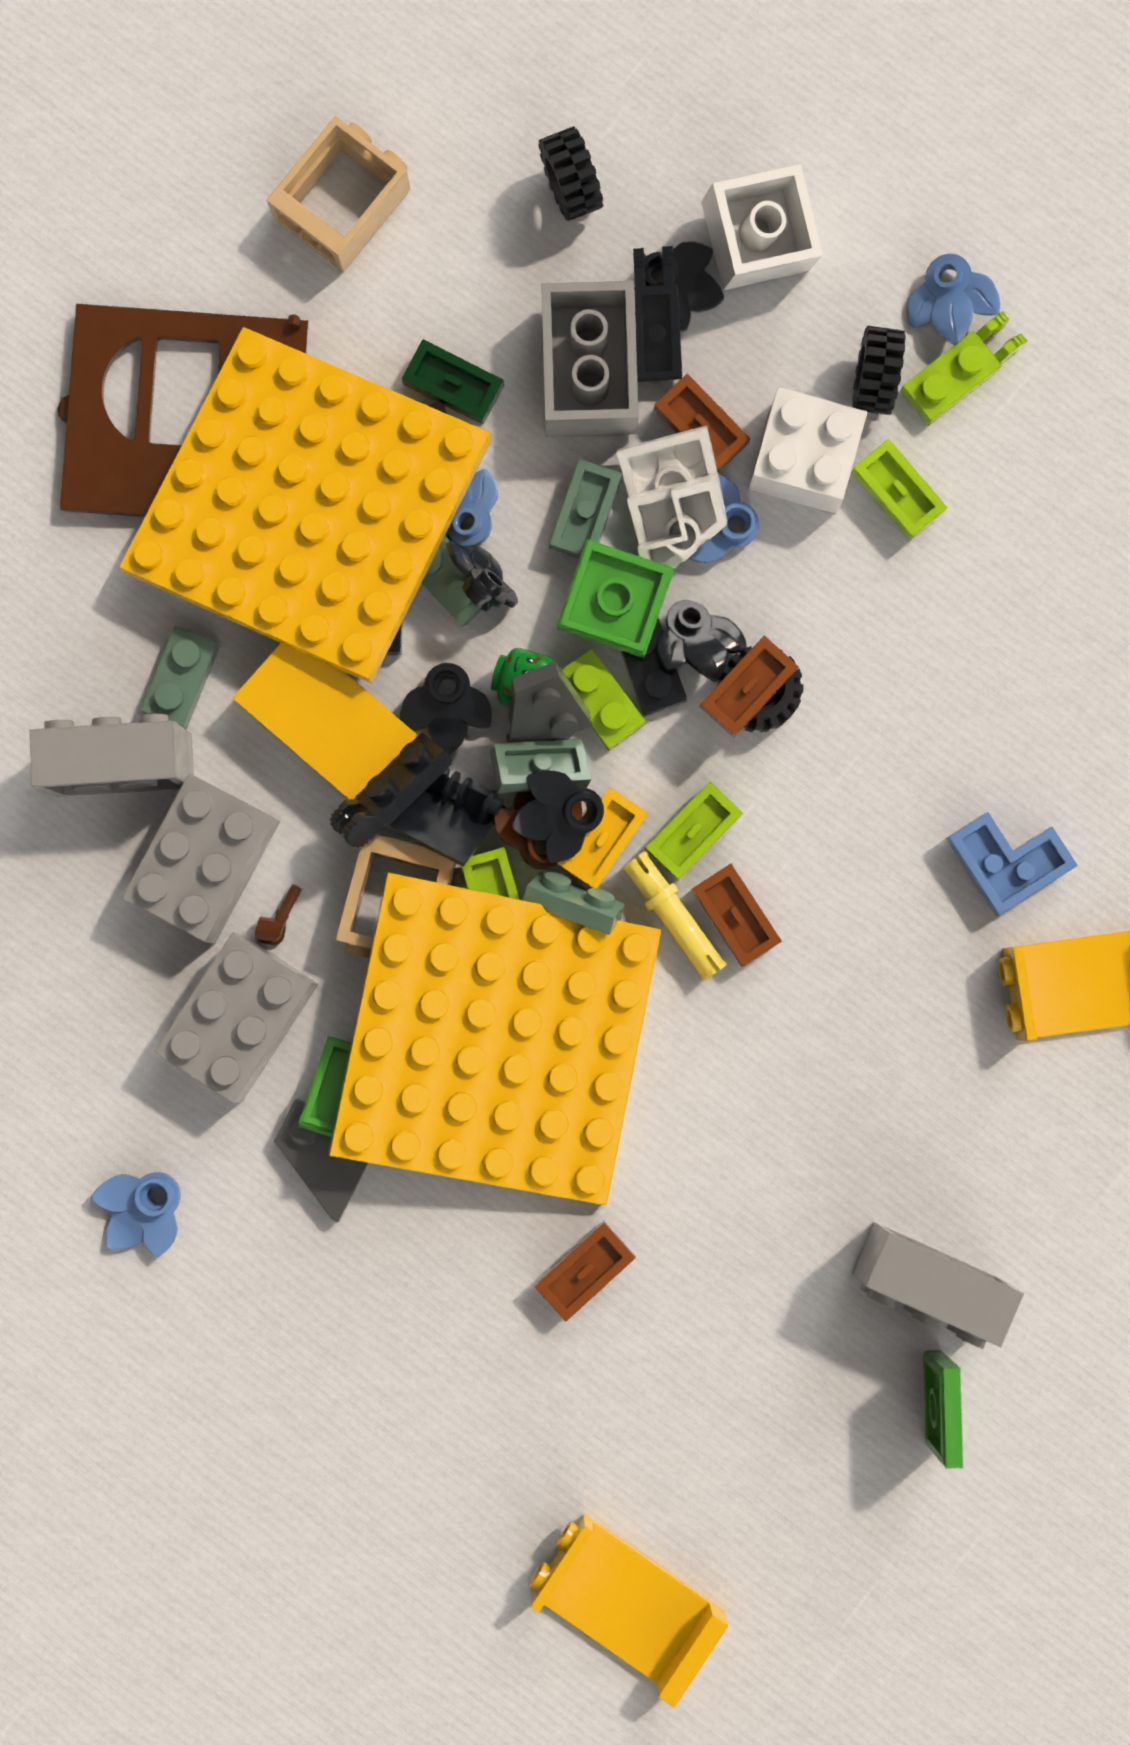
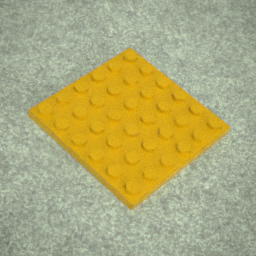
(306, 504)
(494, 1041)

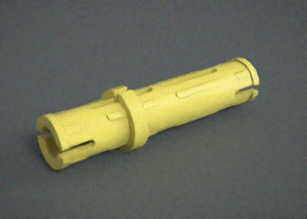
(674, 915)

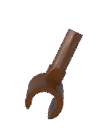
(273, 930)

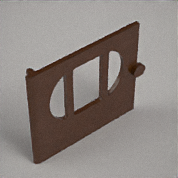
(100, 464)

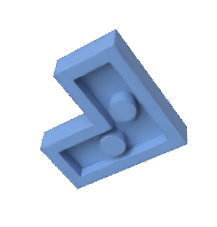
(1008, 874)

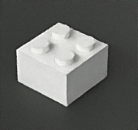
(761, 227)
(807, 450)

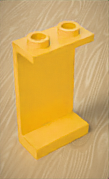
(324, 718)
(1067, 985)
(629, 1606)

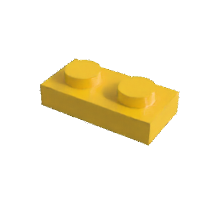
(606, 841)

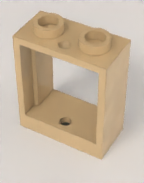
(287, 197)
(390, 849)

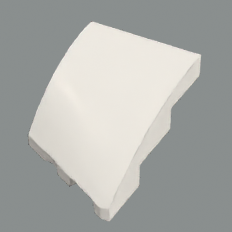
(673, 494)

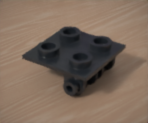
(450, 817)

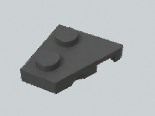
(545, 706)
(327, 1177)

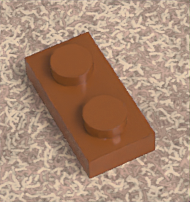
(690, 407)
(749, 686)
(736, 915)
(584, 1271)

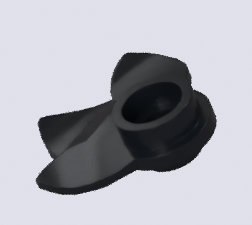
(696, 287)
(484, 578)
(698, 644)
(443, 714)
(551, 816)

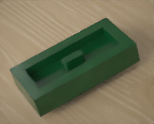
(453, 381)

